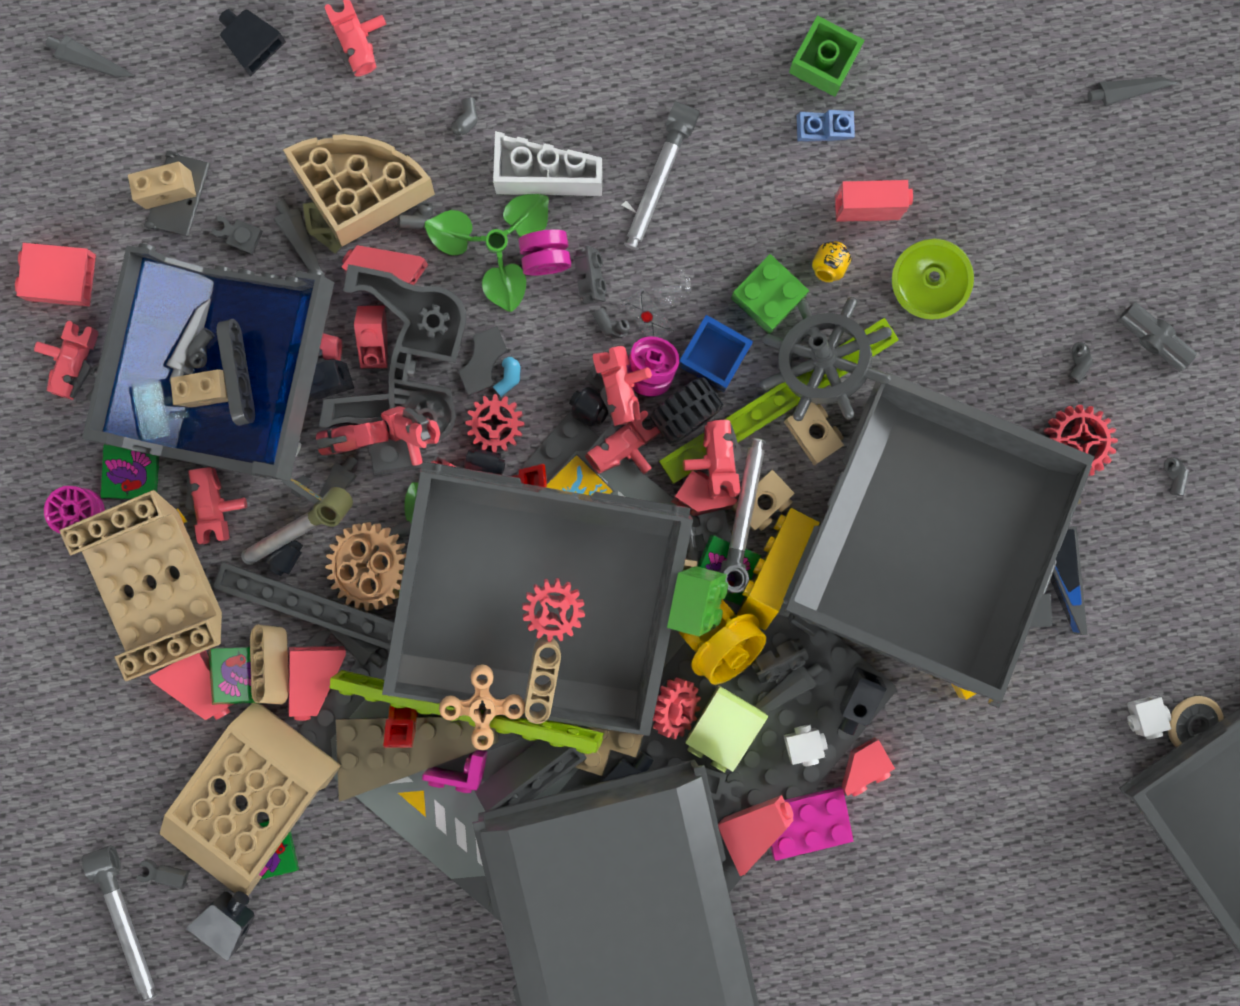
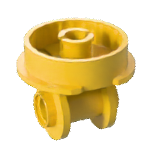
(728, 647)

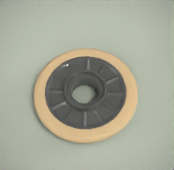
(1189, 710)

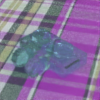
(152, 411)

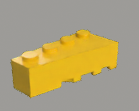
(774, 572)

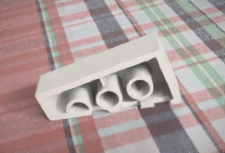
(544, 170)

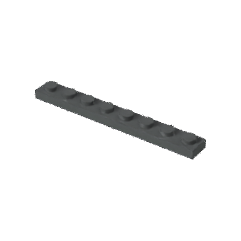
(305, 605)

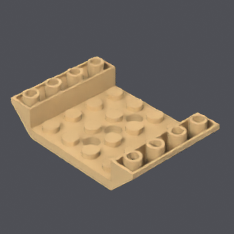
(123, 550)
(275, 773)

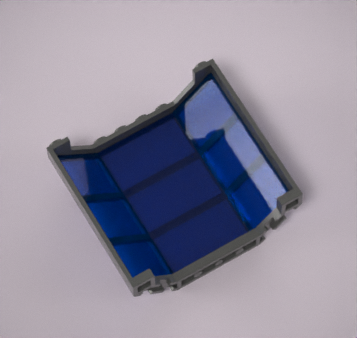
(281, 341)

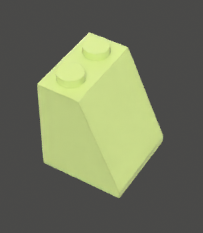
(725, 729)

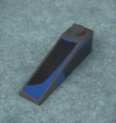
(1068, 582)

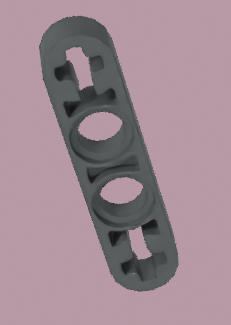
(235, 372)

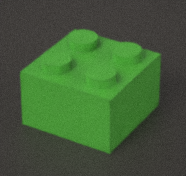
(826, 56)
(769, 294)
(697, 601)

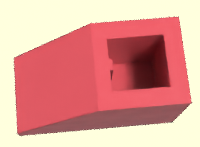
(371, 336)
(695, 495)
(865, 765)

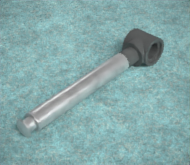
(680, 126)
(743, 518)
(102, 868)

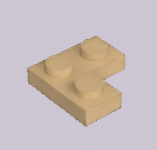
(612, 740)

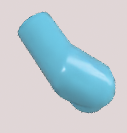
(511, 376)

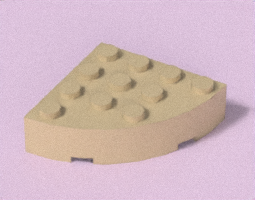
(357, 182)

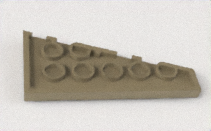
(370, 765)

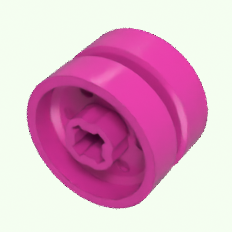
(544, 252)
(660, 358)
(71, 505)

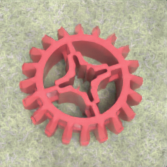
(1079, 429)

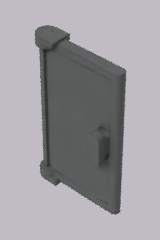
(179, 216)

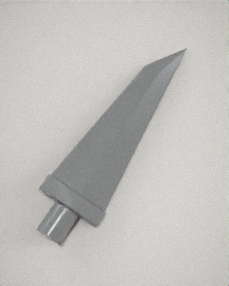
(179, 360)

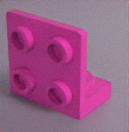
(464, 781)

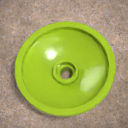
(921, 293)

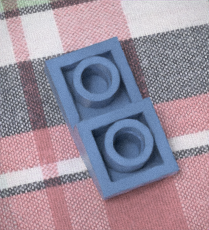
(825, 126)

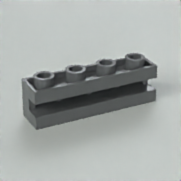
(528, 775)

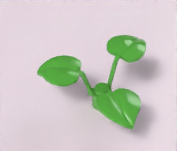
(505, 284)

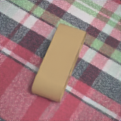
(269, 664)
(542, 693)

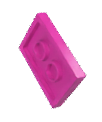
(818, 824)

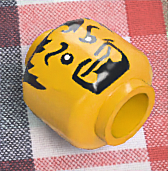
(831, 261)

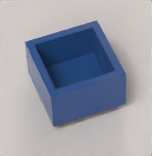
(715, 353)

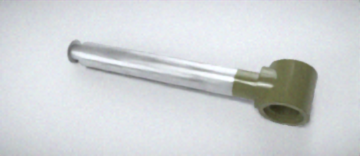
(327, 511)

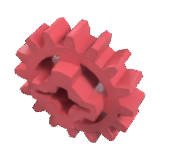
(495, 435)
(545, 617)
(676, 708)

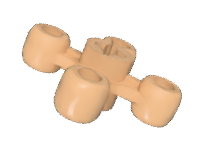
(471, 707)

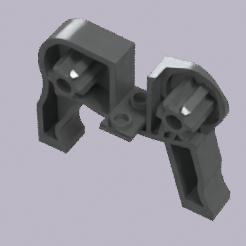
(431, 330)

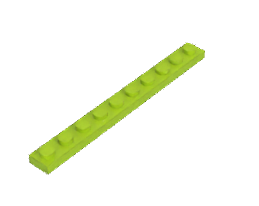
(763, 410)
(554, 732)

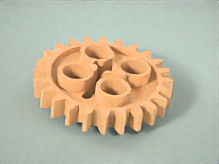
(349, 554)

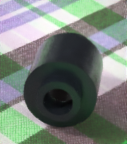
(485, 461)
(284, 558)

